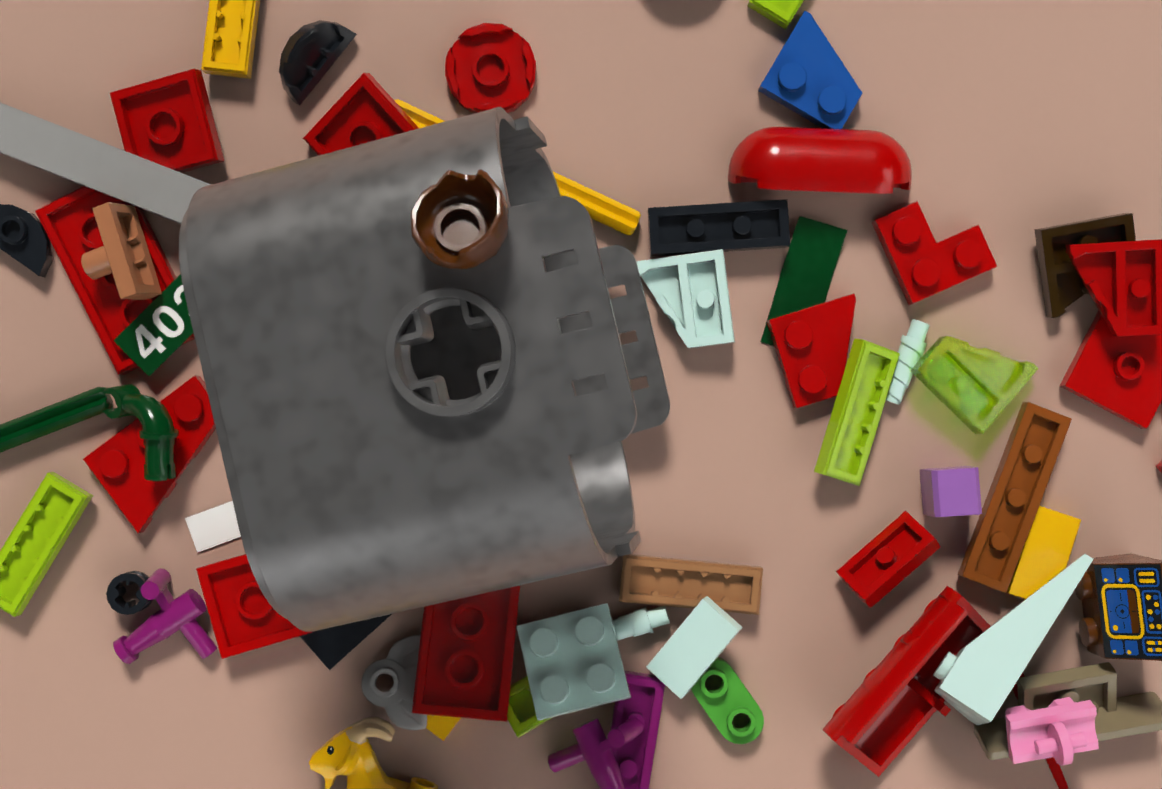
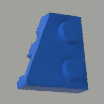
(812, 78)

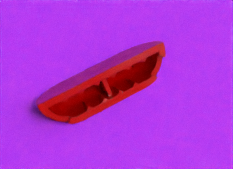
(821, 161)

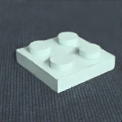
(573, 662)

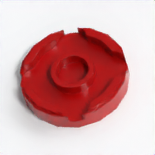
(490, 68)

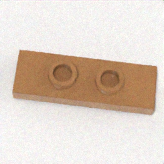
(687, 582)

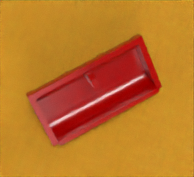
(900, 691)

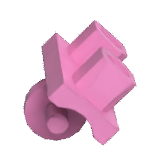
(1051, 731)

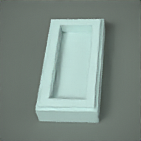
(694, 647)

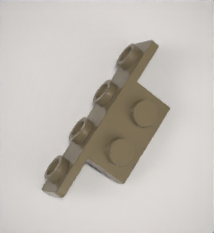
(1096, 682)

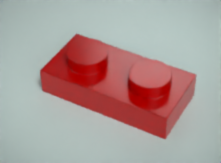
(888, 559)

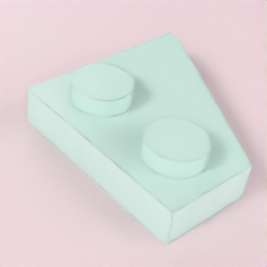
(693, 295)

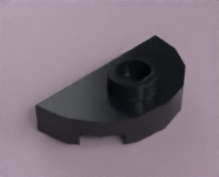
(310, 55)
(24, 239)

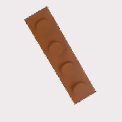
(1014, 496)

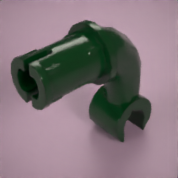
(156, 429)

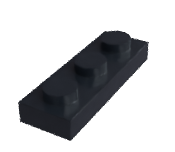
(718, 226)

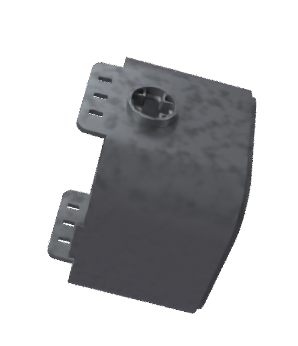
(409, 419)

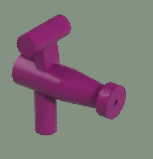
(173, 616)
(597, 751)

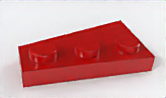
(121, 459)

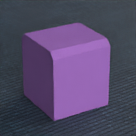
(950, 491)

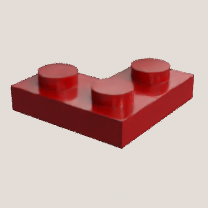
(923, 264)

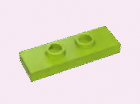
(856, 412)
(38, 539)

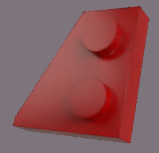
(1123, 283)
(814, 348)

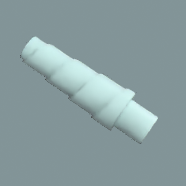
(910, 350)
(640, 622)

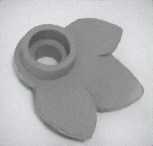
(398, 701)

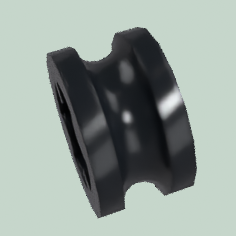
(117, 590)

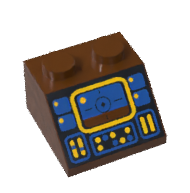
(1122, 607)

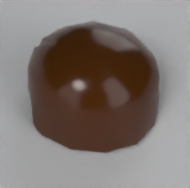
(460, 220)

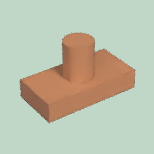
(123, 253)

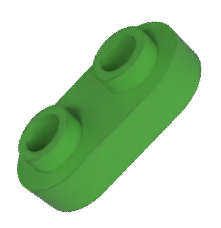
(727, 702)

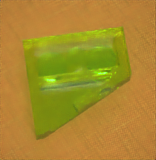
(972, 380)

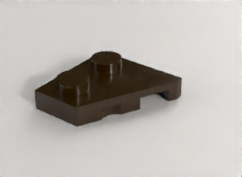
(1058, 275)

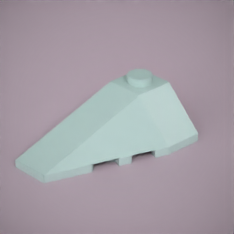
(991, 664)

